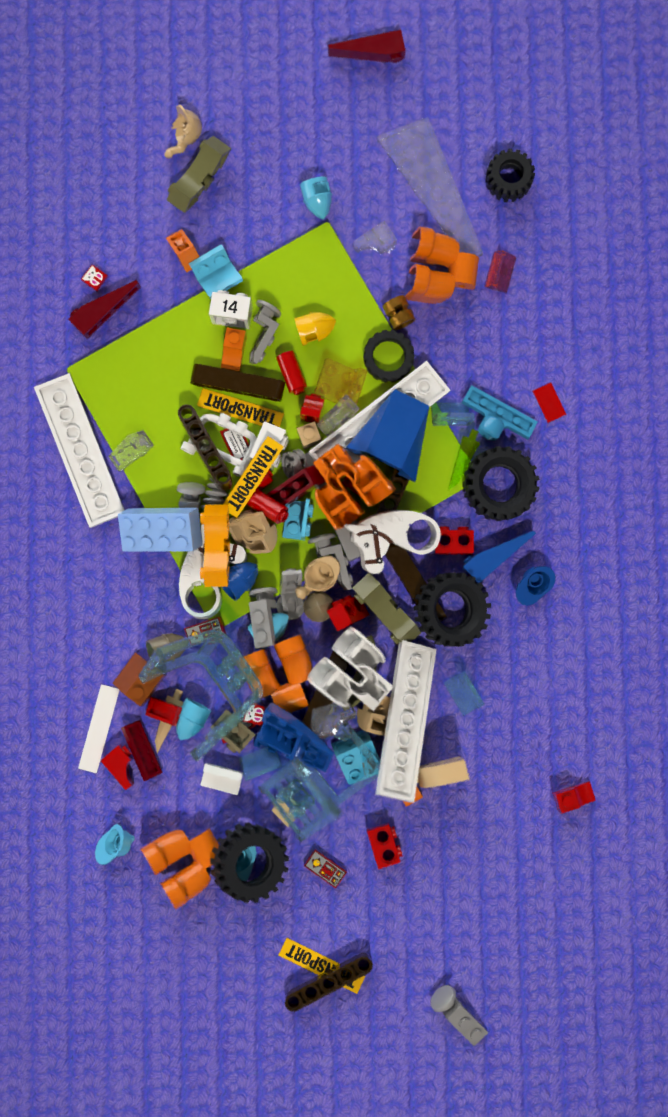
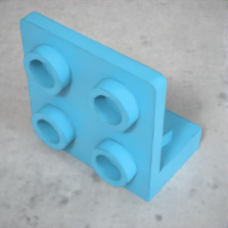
(215, 271)
(297, 524)
(351, 758)

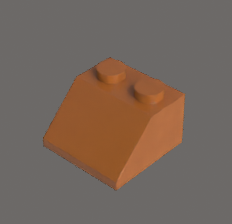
(131, 685)

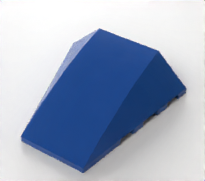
(394, 434)
(292, 737)

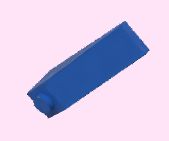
(489, 560)

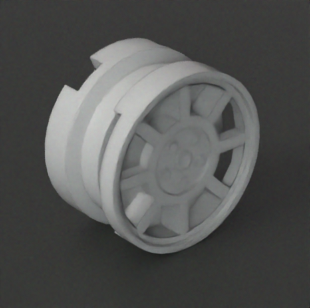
(293, 462)

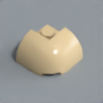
(253, 532)
(375, 720)

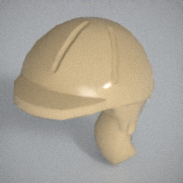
(187, 128)
(319, 576)

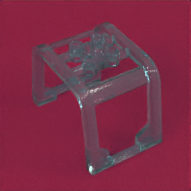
(237, 679)
(299, 800)

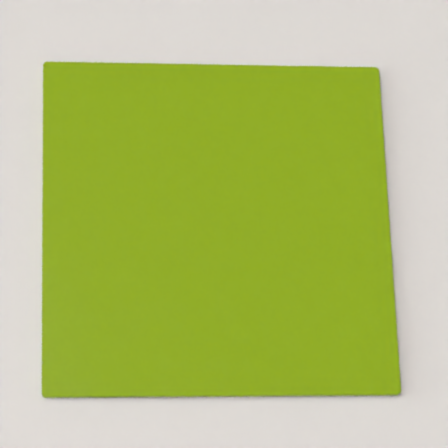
(148, 376)

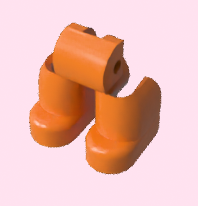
(443, 250)
(365, 476)
(296, 666)
(174, 846)

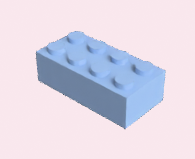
(160, 529)

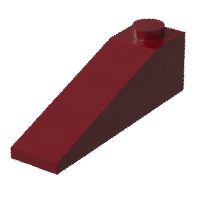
(379, 48)
(95, 313)
(297, 485)

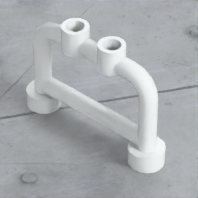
(239, 428)

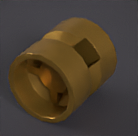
(402, 318)

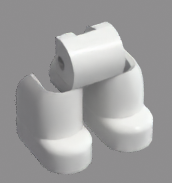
(363, 657)

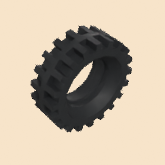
(525, 487)
(474, 609)
(227, 856)

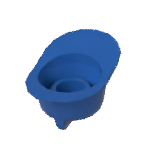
(535, 584)

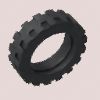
(391, 336)

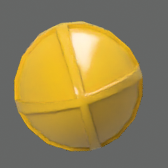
(314, 326)

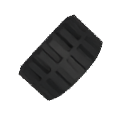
(513, 161)

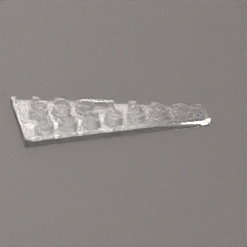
(422, 163)

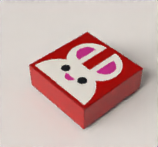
(94, 277)
(255, 715)

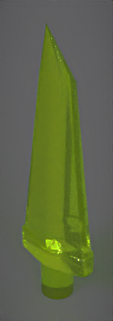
(465, 454)

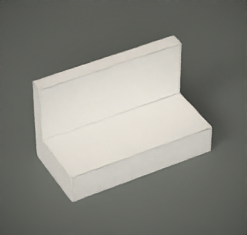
(221, 778)

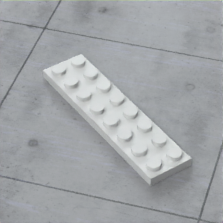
(420, 384)
(79, 450)
(406, 722)

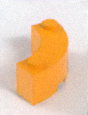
(216, 546)

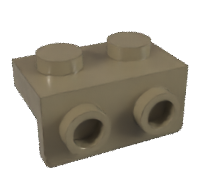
(238, 737)

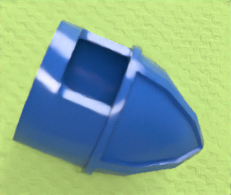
(241, 578)

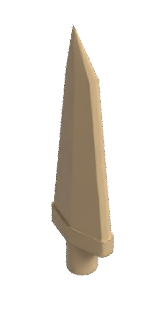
(164, 728)

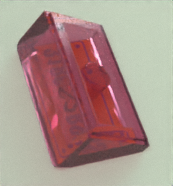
(500, 271)

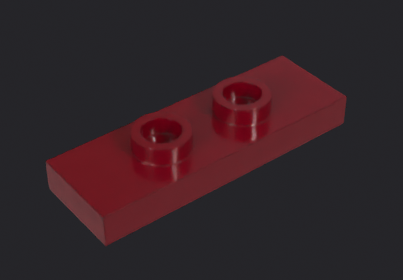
(141, 750)

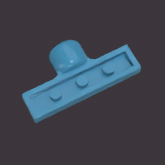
(497, 416)

